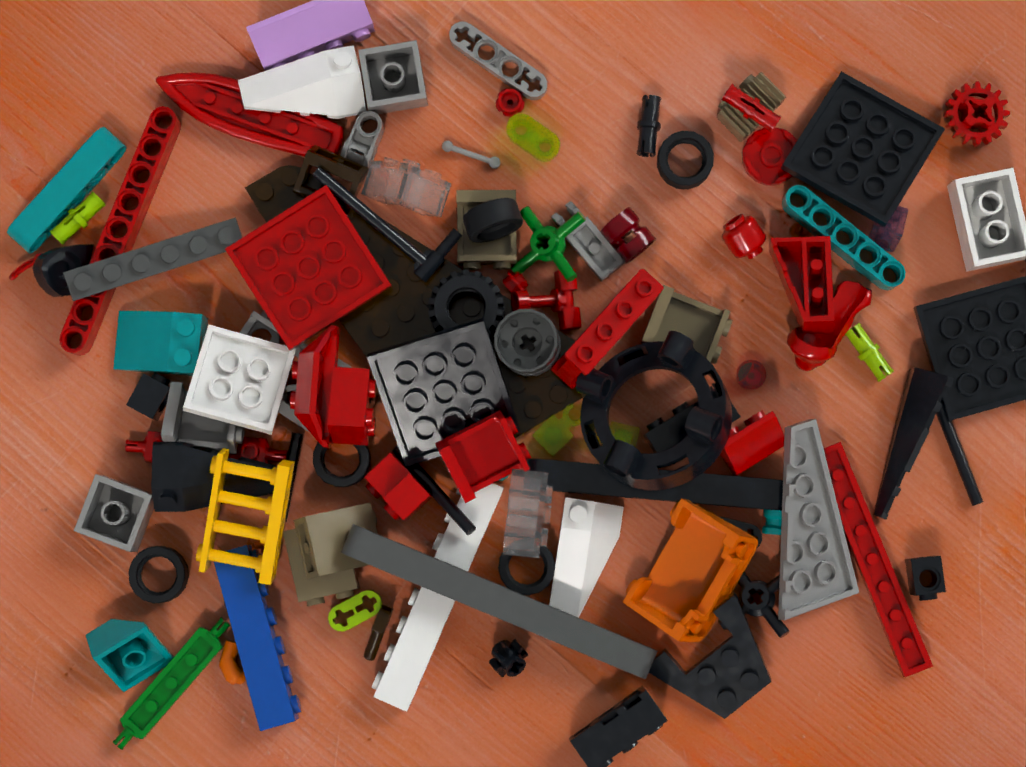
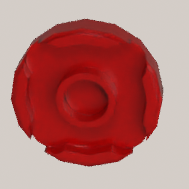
(766, 153)

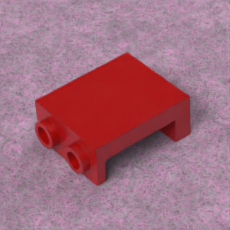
(483, 454)

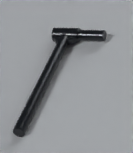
(425, 263)

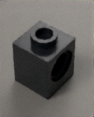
(150, 396)
(914, 568)

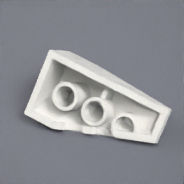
(315, 84)
(584, 546)

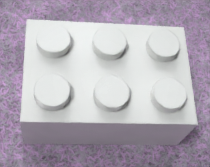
(989, 219)

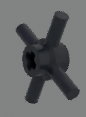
(766, 607)

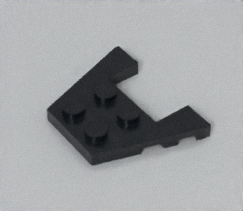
(725, 675)

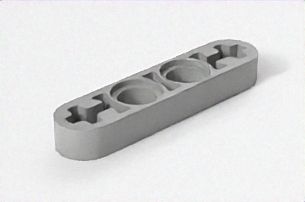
(496, 63)

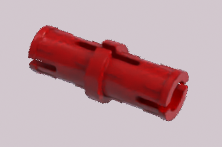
(751, 108)

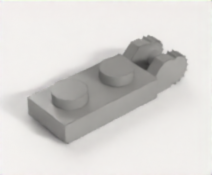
(591, 245)

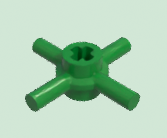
(553, 249)

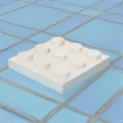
(239, 379)

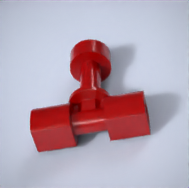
(559, 300)

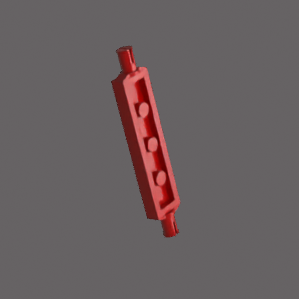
(252, 448)

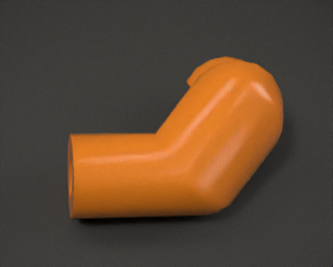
(228, 665)

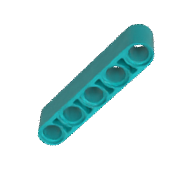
(66, 189)
(858, 239)

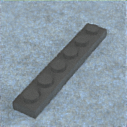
(151, 259)

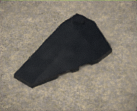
(184, 478)

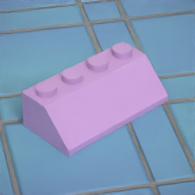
(309, 30)

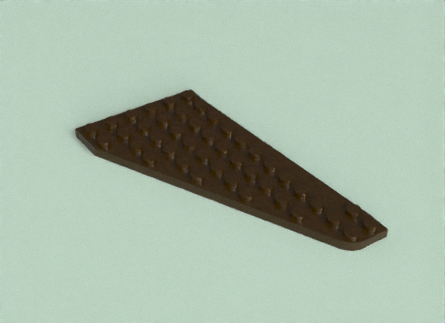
(403, 309)

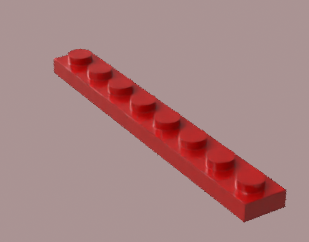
(876, 566)

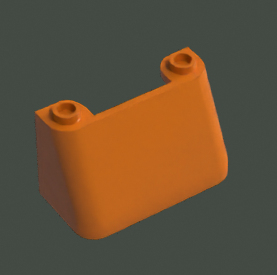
(692, 573)

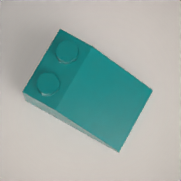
(159, 341)

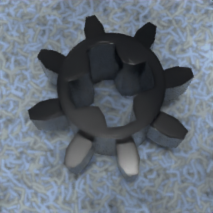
(508, 658)

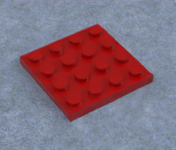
(308, 267)

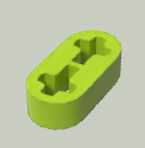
(352, 603)

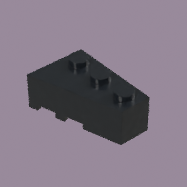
(618, 729)

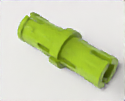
(77, 218)
(869, 352)

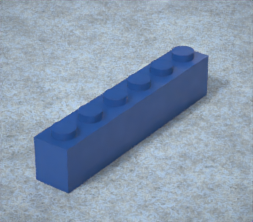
(257, 643)

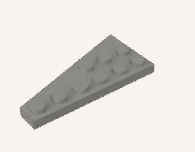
(813, 543)

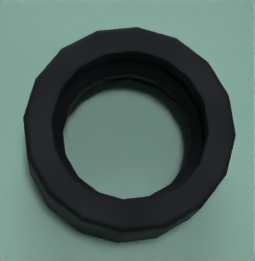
(701, 144)
(492, 220)
(340, 481)
(139, 561)
(533, 588)

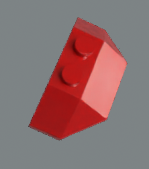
(314, 382)

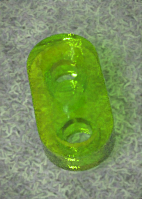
(533, 138)

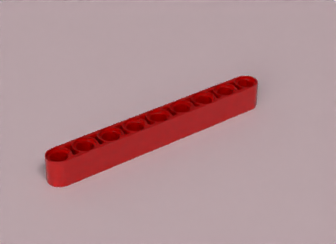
(120, 216)

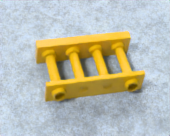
(273, 506)

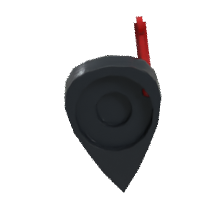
(49, 267)

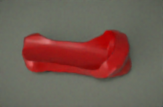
(816, 348)

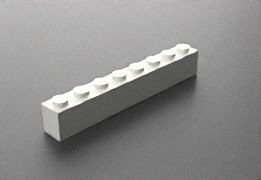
(431, 610)

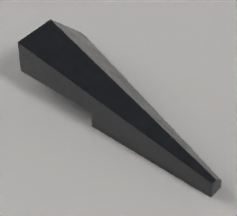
(916, 413)

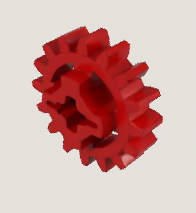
(967, 105)

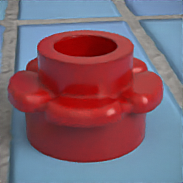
(506, 95)
(515, 282)

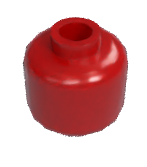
(744, 236)

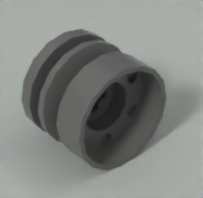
(510, 340)

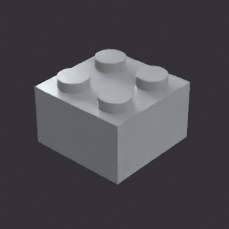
(393, 77)
(115, 513)

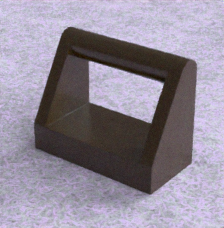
(333, 164)

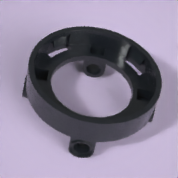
(705, 425)

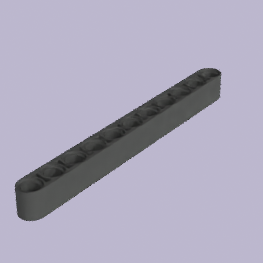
(498, 601)

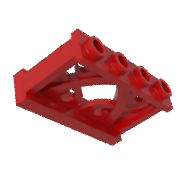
(607, 328)

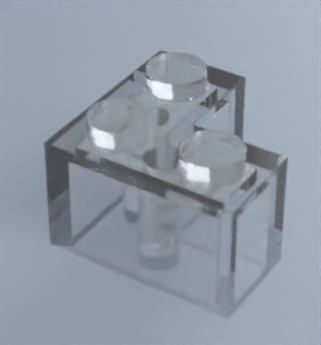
(406, 186)
(527, 513)

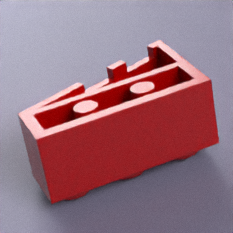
(807, 278)

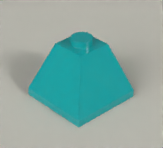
(127, 651)

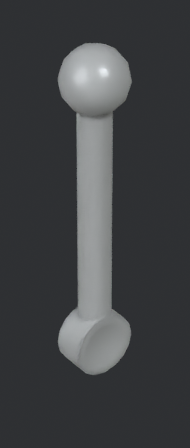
(494, 162)

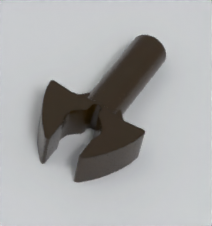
(378, 630)

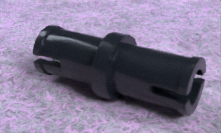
(648, 126)

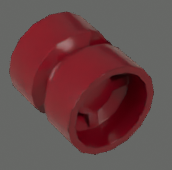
(622, 226)

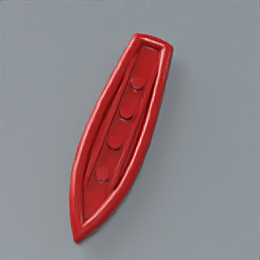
(219, 105)

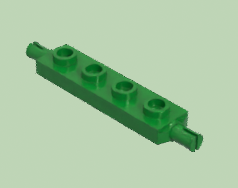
(171, 683)

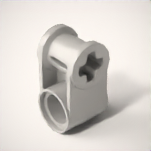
(363, 142)

